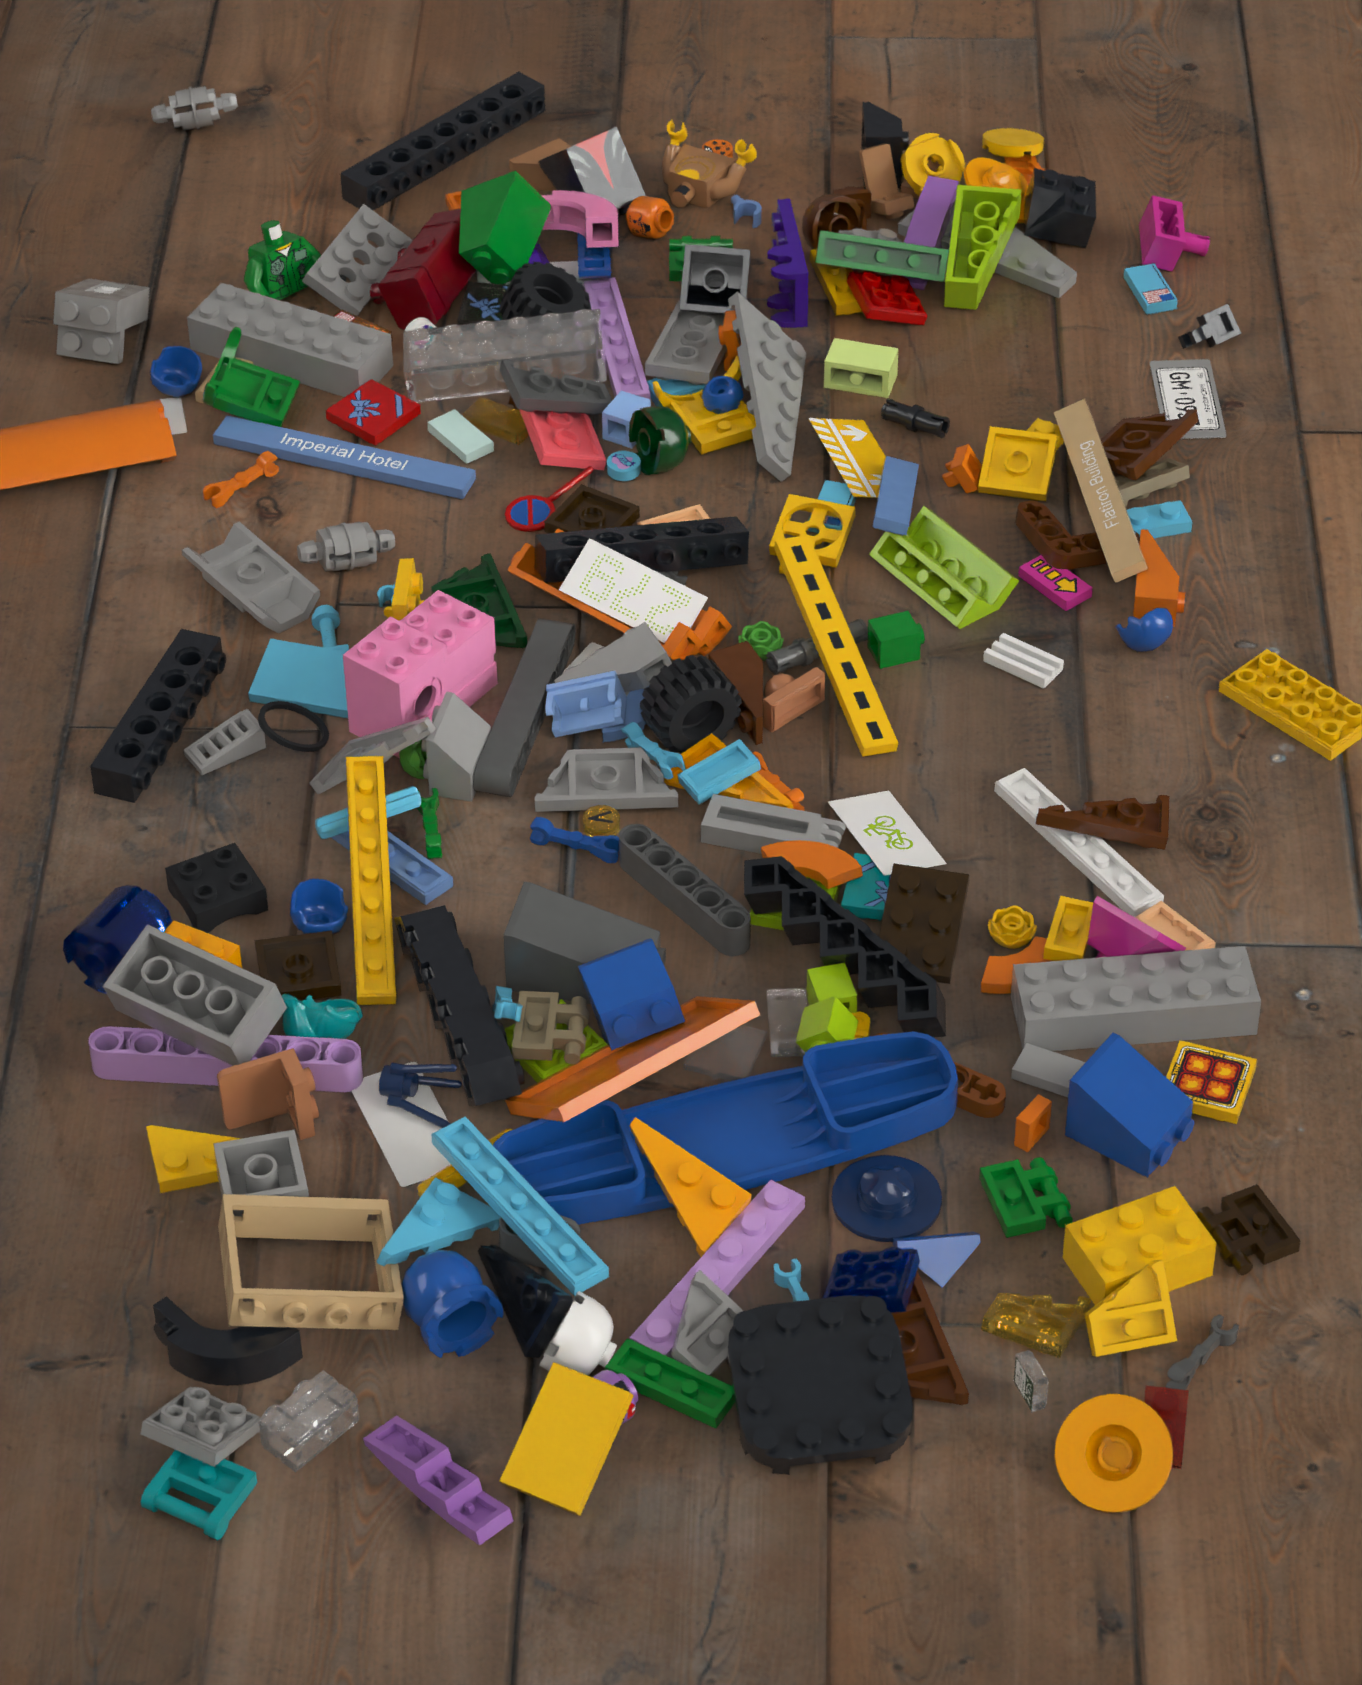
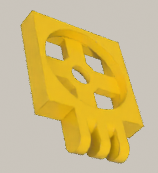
(820, 509)

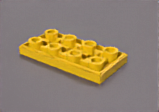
(1296, 703)

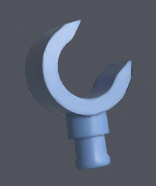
(746, 208)

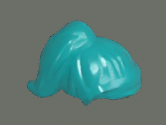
(320, 1019)

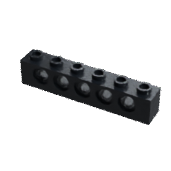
(656, 546)
(157, 716)

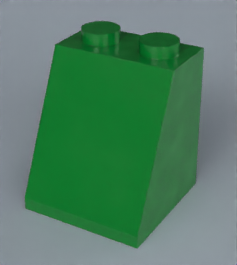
(501, 225)

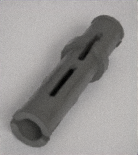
(803, 650)

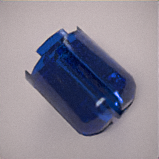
(111, 930)

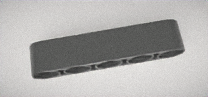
(685, 889)

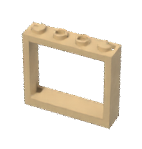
(309, 1220)

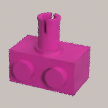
(1165, 236)

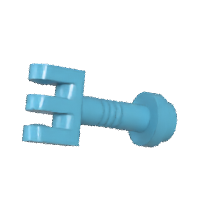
(326, 620)

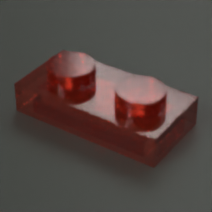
(1172, 1408)

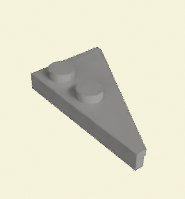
(381, 743)

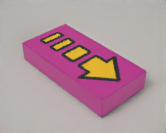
(1056, 584)

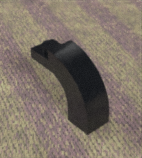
(224, 1356)

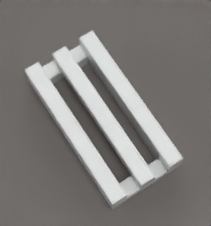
(1030, 664)

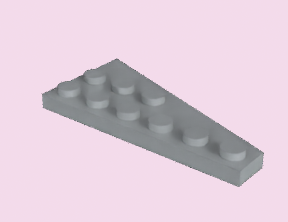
(1021, 261)

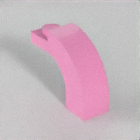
(585, 215)

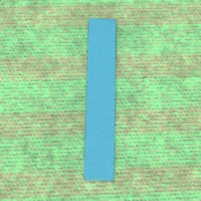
(520, 1206)

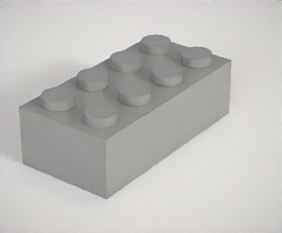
(195, 996)

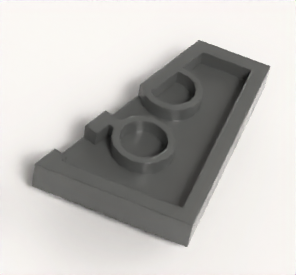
(541, 392)

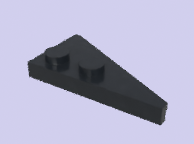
(528, 1299)

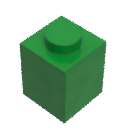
(894, 639)

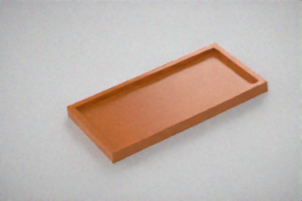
(611, 1071)

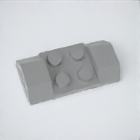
(257, 579)

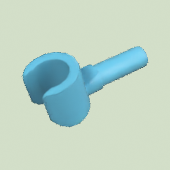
(385, 593)

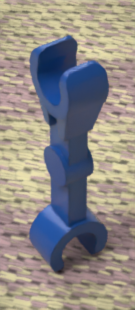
(601, 846)

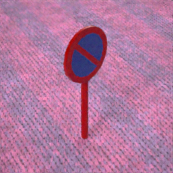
(531, 511)

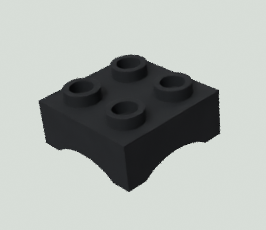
(216, 887)

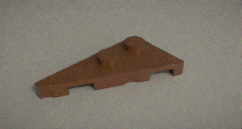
(1114, 820)

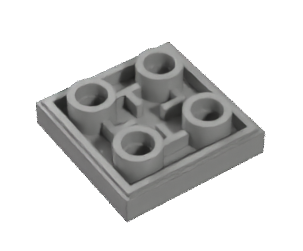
(201, 1425)

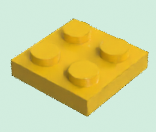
(1017, 463)

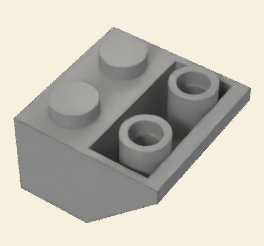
(454, 748)

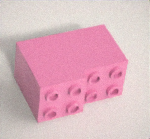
(412, 663)

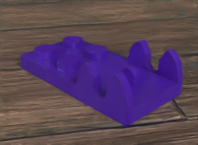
(790, 267)

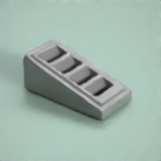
(237, 737)

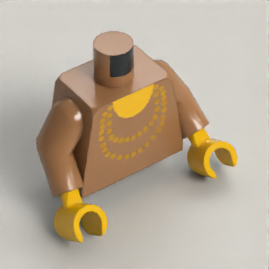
(699, 174)

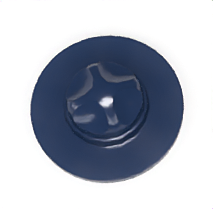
(886, 1198)

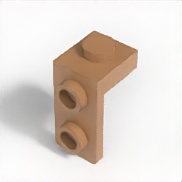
(881, 180)

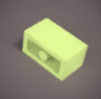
(861, 367)

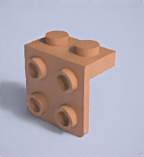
(267, 1090)

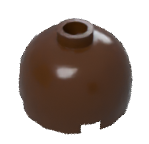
(831, 214)

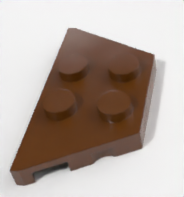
(1141, 441)
(926, 1353)

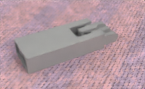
(753, 824)

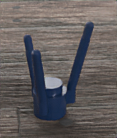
(401, 1081)

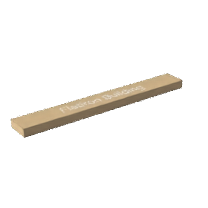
(1100, 491)

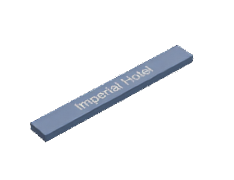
(345, 457)

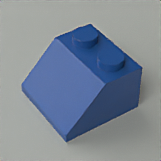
(631, 994)

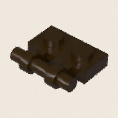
(1259, 1224)

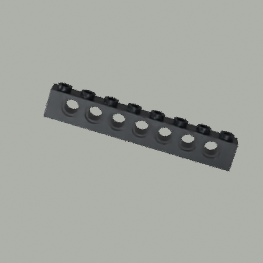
(443, 142)

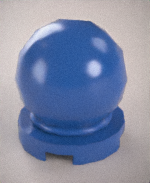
(449, 1303)

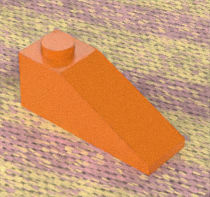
(1158, 584)

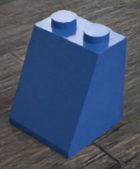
(1127, 1108)

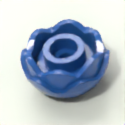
(722, 394)

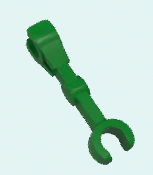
(430, 824)

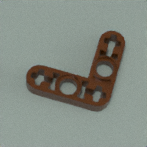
(1055, 542)

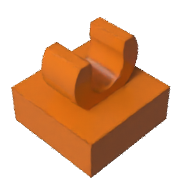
(963, 469)

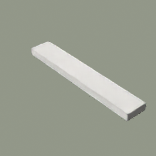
(1086, 852)

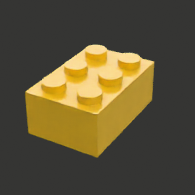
(1123, 1240)

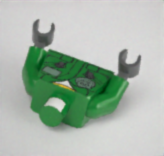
(279, 262)

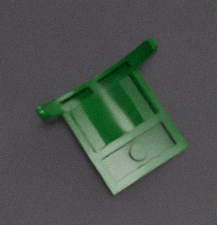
(249, 389)

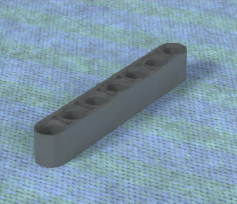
(523, 708)

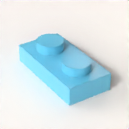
(1161, 519)

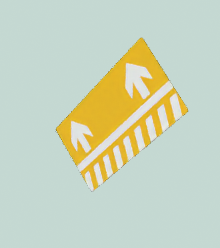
(853, 453)

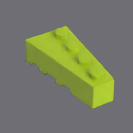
(978, 237)

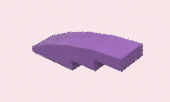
(931, 217)
(437, 1481)

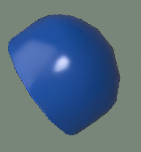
(176, 371)
(1148, 632)
(318, 906)

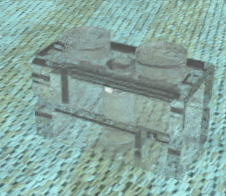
(308, 1420)

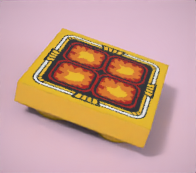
(1212, 1079)

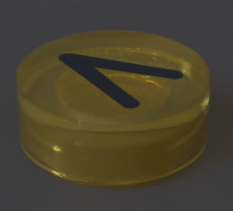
(601, 821)

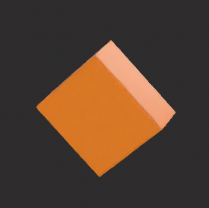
(1032, 1123)

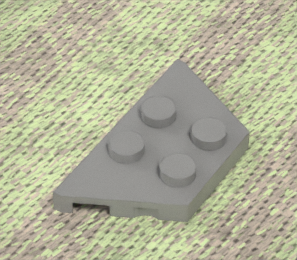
(605, 777)

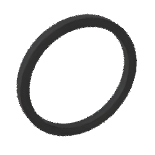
(284, 742)

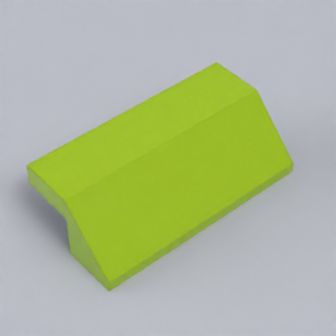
(945, 569)

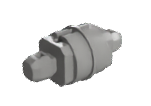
(195, 118)
(346, 546)

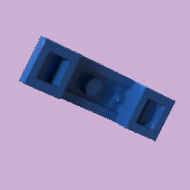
(593, 262)

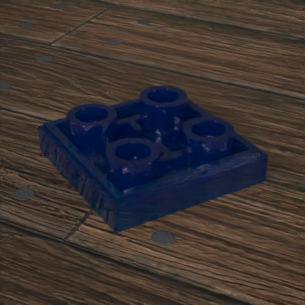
(878, 1273)

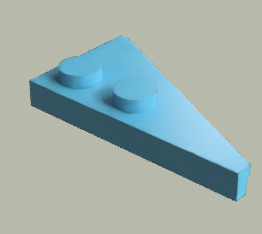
(437, 1221)

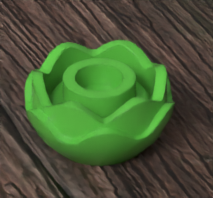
(762, 638)
(413, 760)

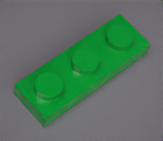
(673, 1383)

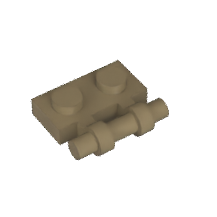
(537, 1034)

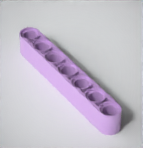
(157, 1057)

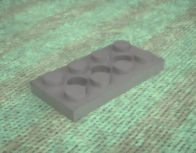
(339, 260)
(687, 347)

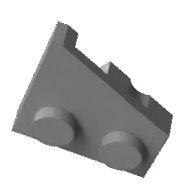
(704, 1326)

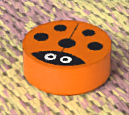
(720, 147)

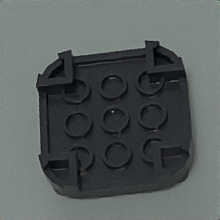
(819, 1382)

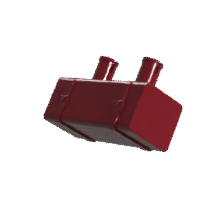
(426, 273)

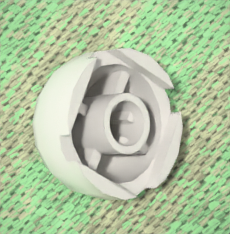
(582, 1337)

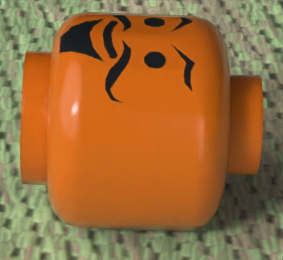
(649, 217)

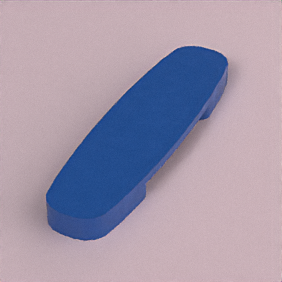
(751, 1129)

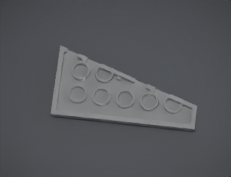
(774, 374)

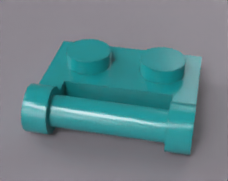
(221, 1486)

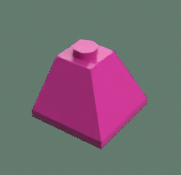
(1120, 934)

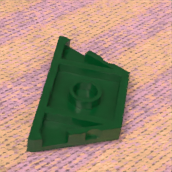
(486, 592)

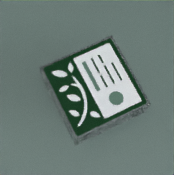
(1030, 1380)

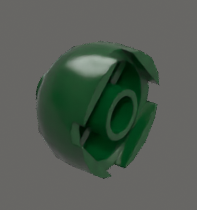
(659, 438)

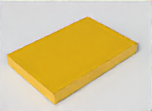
(566, 1438)

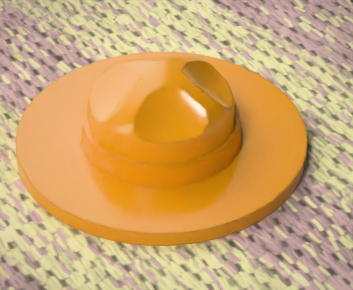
(992, 173)
(1113, 1453)

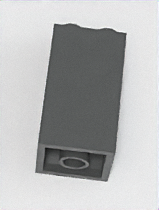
(557, 934)

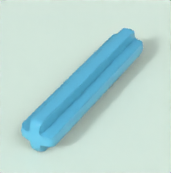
(396, 803)

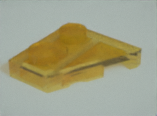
(1035, 1321)

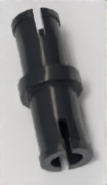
(915, 418)

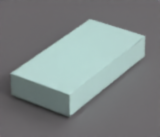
(460, 436)

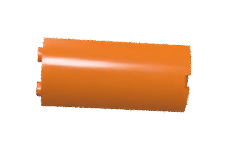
(85, 444)
(684, 641)

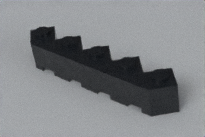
(814, 917)
(460, 1005)

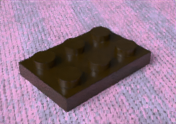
(925, 917)

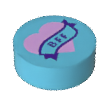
(623, 465)

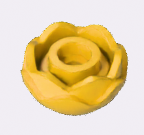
(1012, 927)

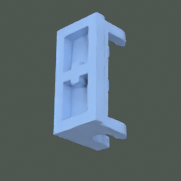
(586, 703)

